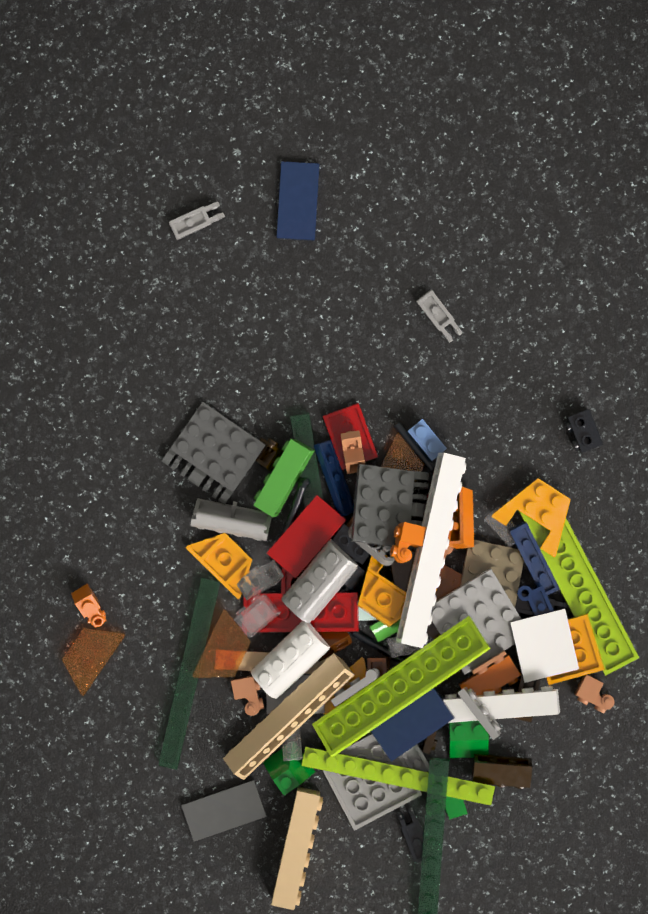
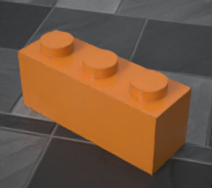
(463, 527)
(493, 678)

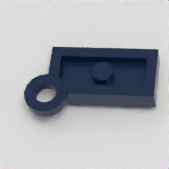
(537, 600)

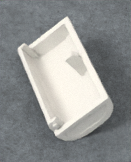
(290, 660)

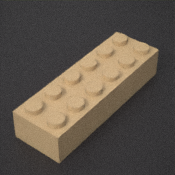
(296, 846)

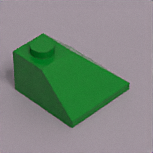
(287, 774)

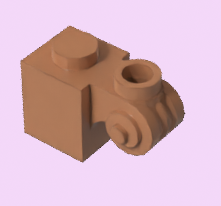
(247, 688)
(589, 690)

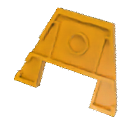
(543, 506)
(380, 596)

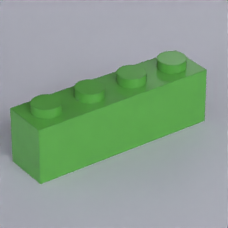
(283, 478)

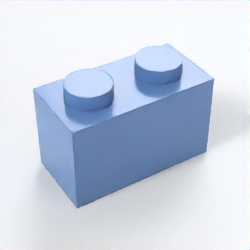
(426, 439)

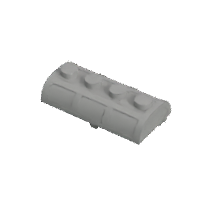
(231, 519)
(319, 582)

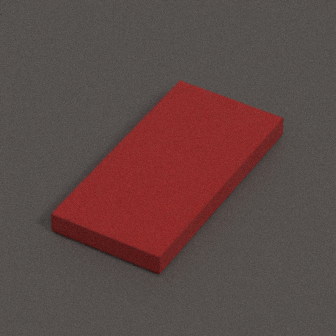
(306, 536)

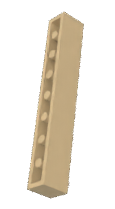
(288, 716)

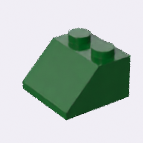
(467, 739)

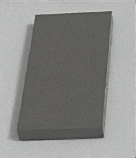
(223, 810)

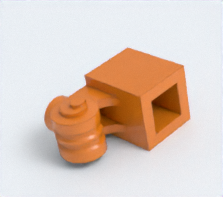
(406, 535)
(89, 606)

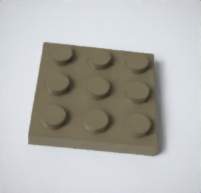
(502, 560)

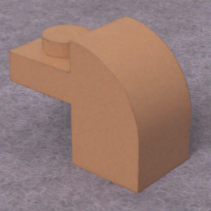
(352, 450)

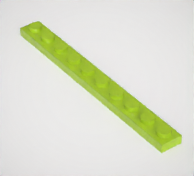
(394, 775)

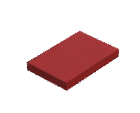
(349, 420)

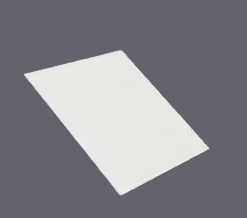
(544, 645)

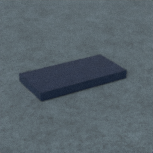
(298, 201)
(412, 724)

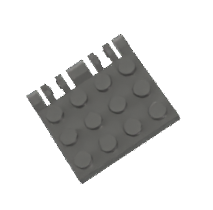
(215, 450)
(385, 501)

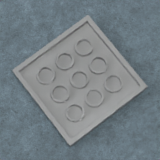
(487, 606)
(367, 799)

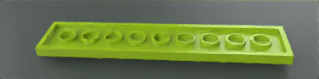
(586, 595)
(401, 686)

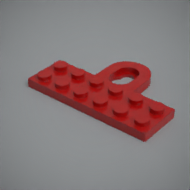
(337, 616)

